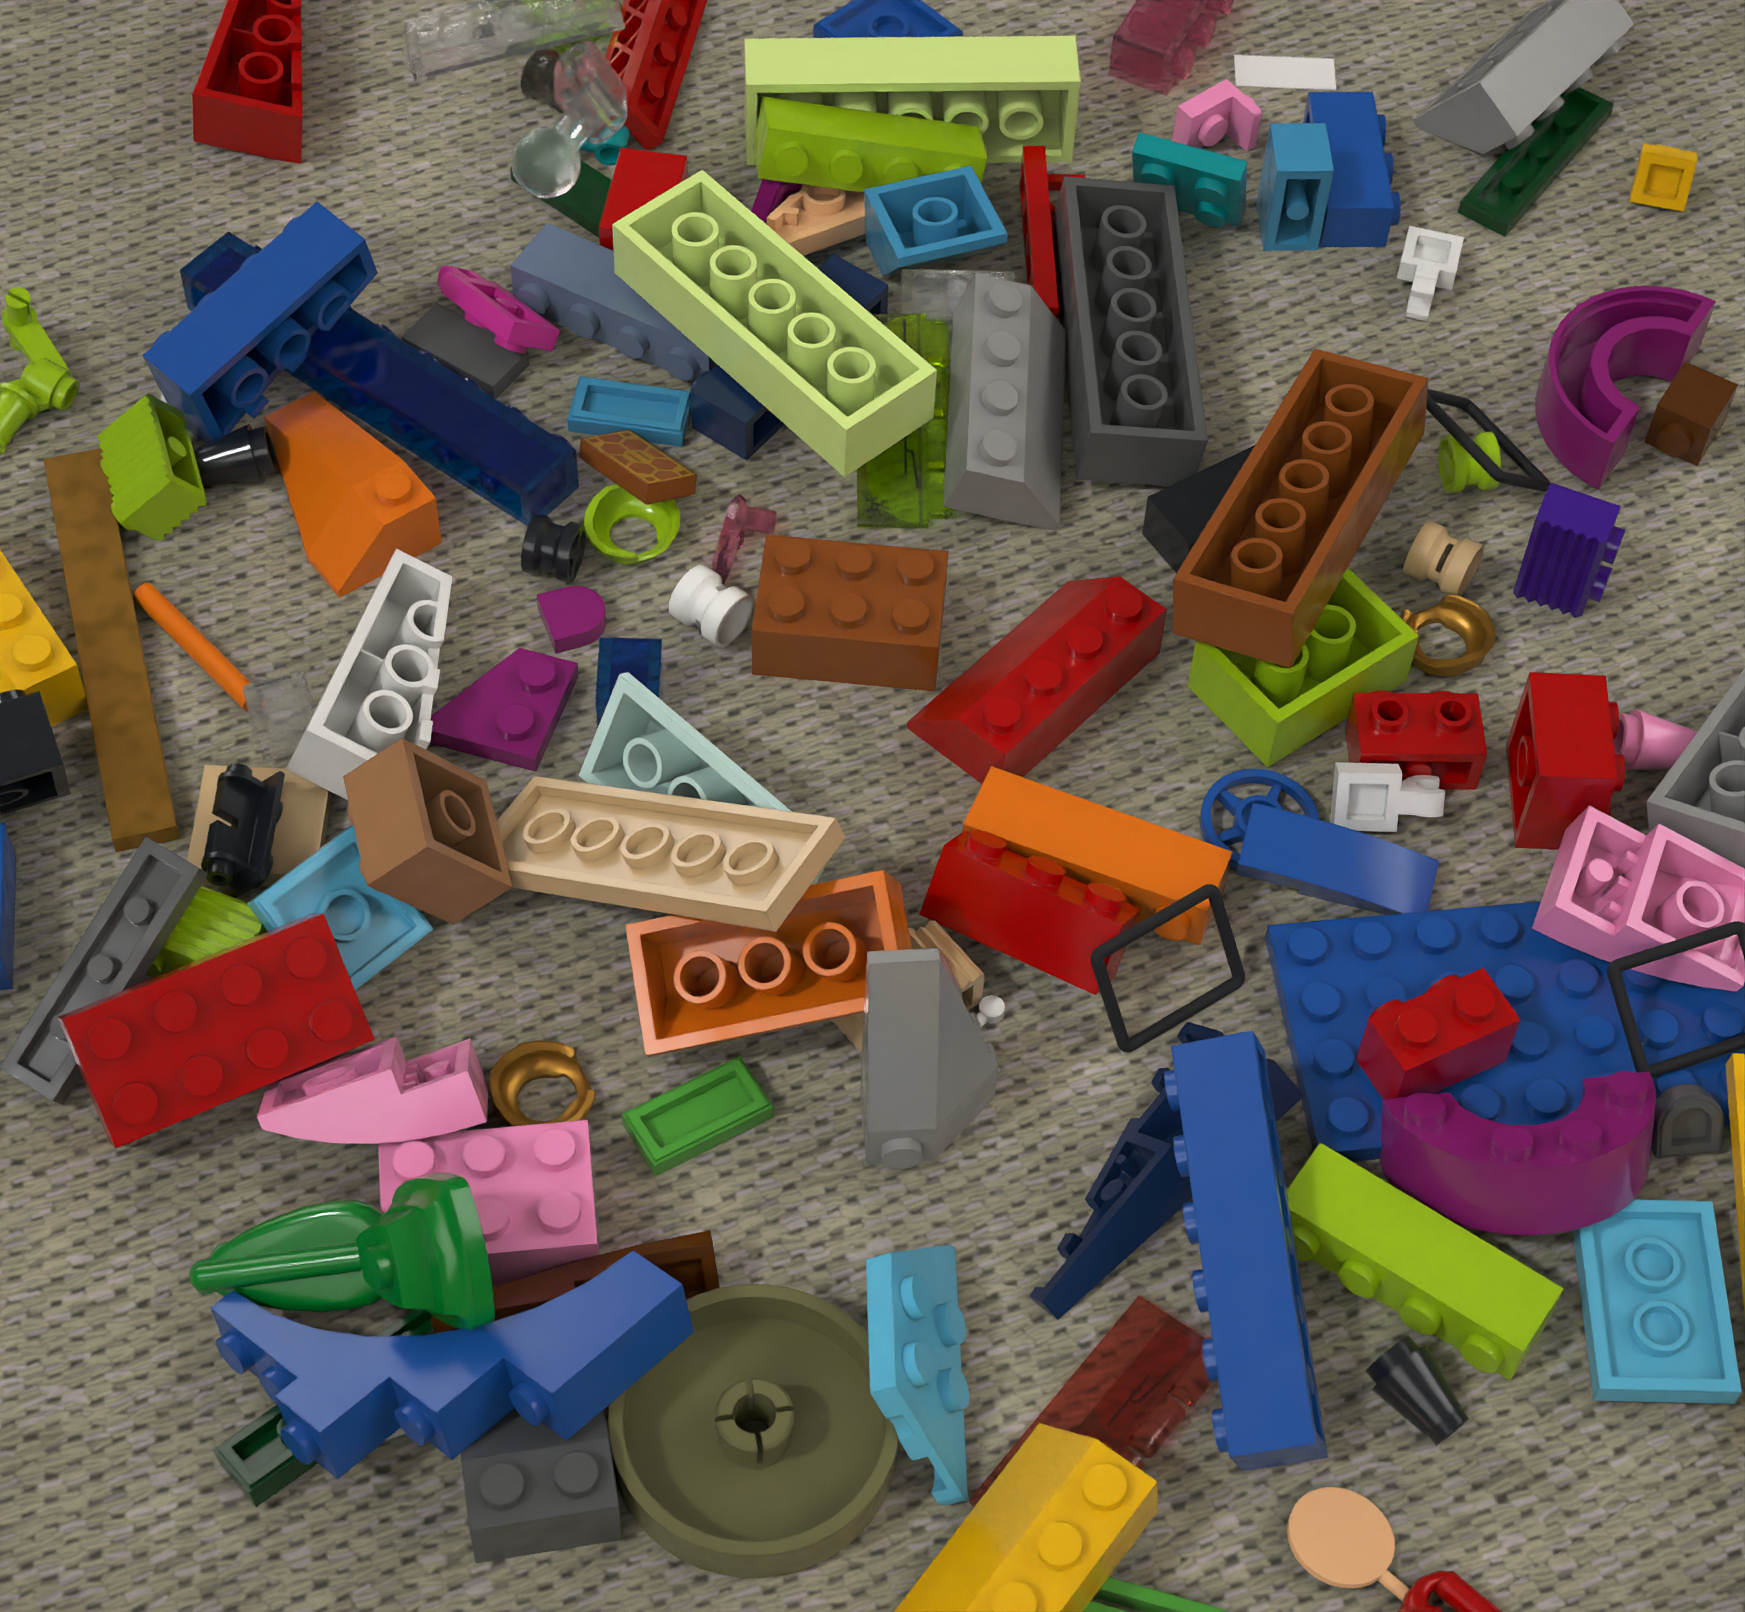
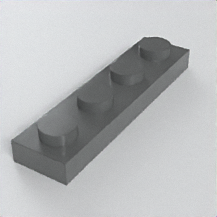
(105, 961)

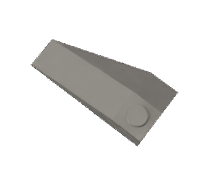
(921, 1059)

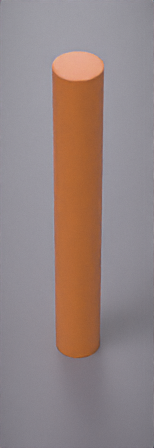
(192, 641)

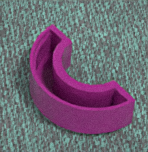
(1604, 341)
(1523, 1175)

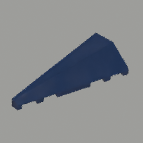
(1136, 1190)

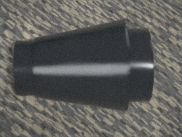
(237, 457)
(1417, 1389)

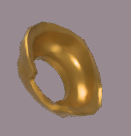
(1466, 620)
(534, 1061)

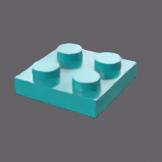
(1204, 181)

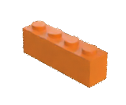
(1103, 847)

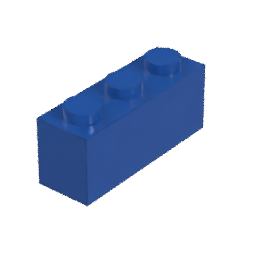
(1360, 191)

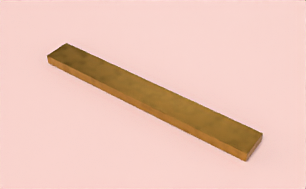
(110, 652)

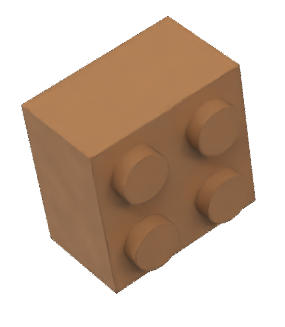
(426, 832)

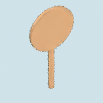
(1343, 1540)

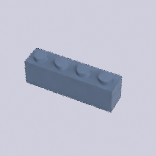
(578, 288)

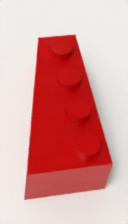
(253, 81)

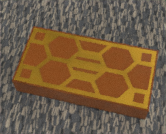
(638, 466)

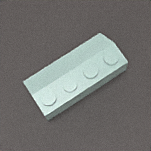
(655, 750)

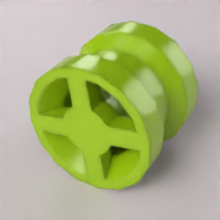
(1460, 469)

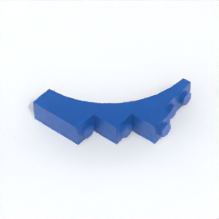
(452, 1386)

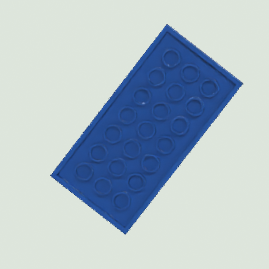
(1569, 1028)

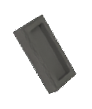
(466, 349)

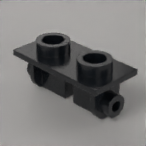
(241, 853)

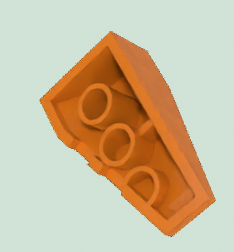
(349, 494)

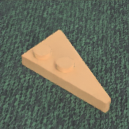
(819, 218)

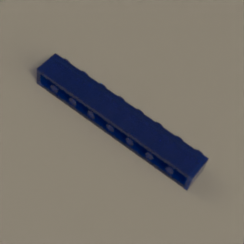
(418, 402)

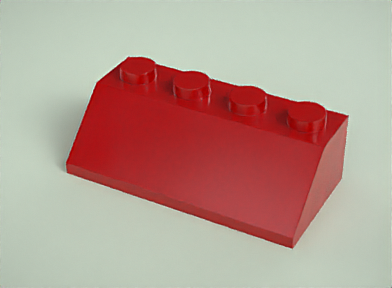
(1044, 677)

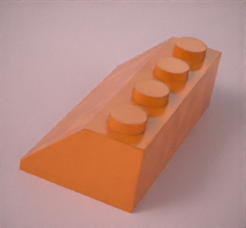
(731, 982)

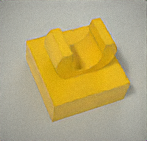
(1663, 176)

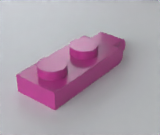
(497, 310)

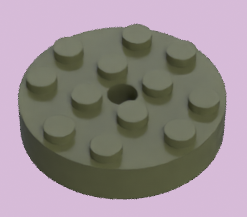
(699, 1476)

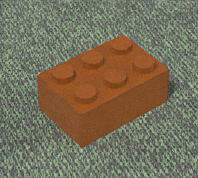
(849, 612)

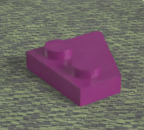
(508, 710)

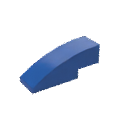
(1335, 863)

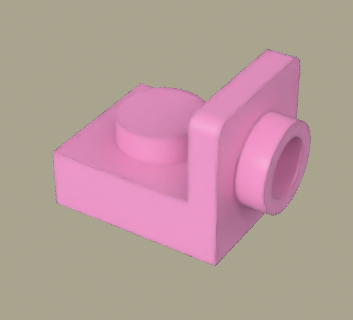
(1215, 113)

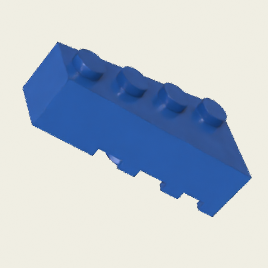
(260, 322)

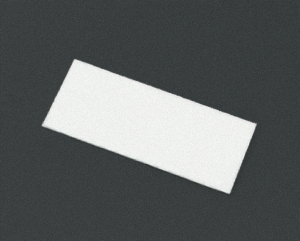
(1285, 72)

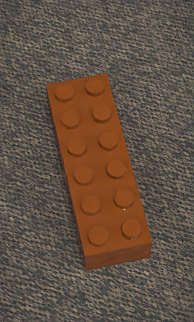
(1299, 508)

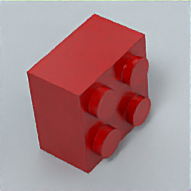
(1561, 756)

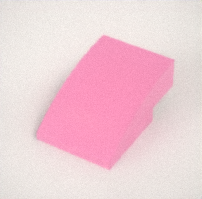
(1636, 891)
(379, 1096)

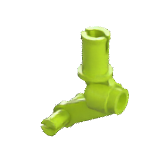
(44, 381)

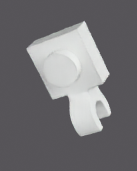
(1428, 262)
(1374, 795)

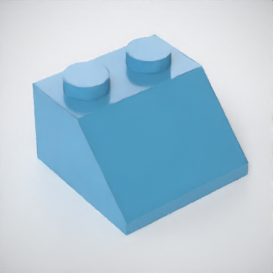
(930, 221)

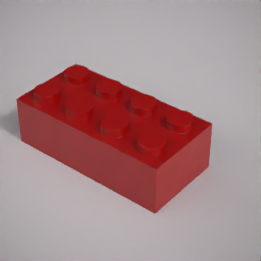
(216, 1029)

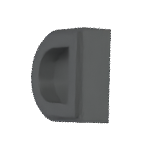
(1686, 1122)

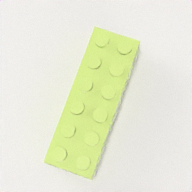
(1006, 85)
(774, 322)

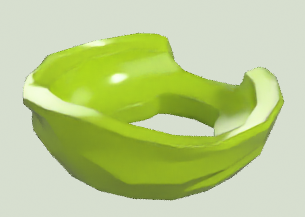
(617, 504)

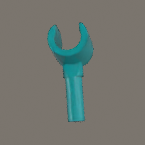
(608, 150)

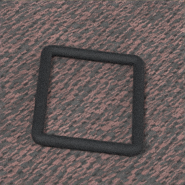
(1536, 479)
(1109, 999)
(1626, 1015)

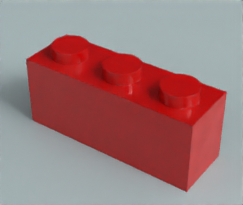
(1026, 908)

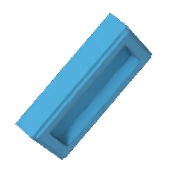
(614, 406)

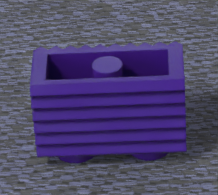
(1567, 551)

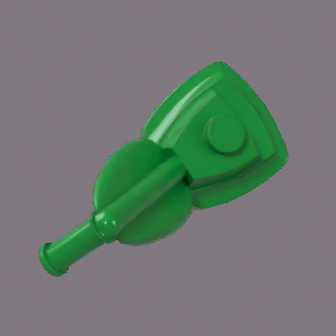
(352, 1254)

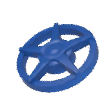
(1241, 808)

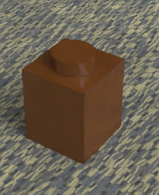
(1690, 413)

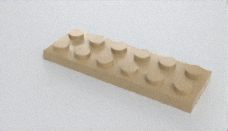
(664, 851)

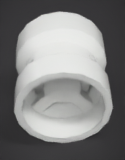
(707, 603)

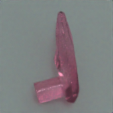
(731, 537)

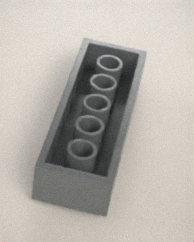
(1127, 333)

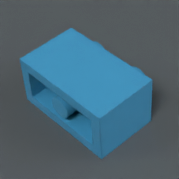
(1294, 186)

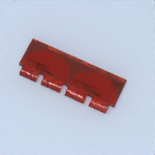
(1125, 1387)

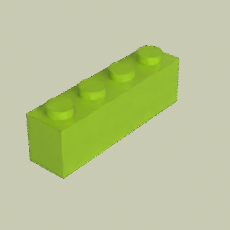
(857, 147)
(1418, 1263)

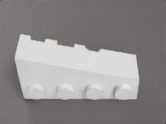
(383, 678)

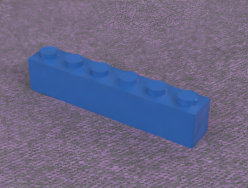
(1246, 1252)

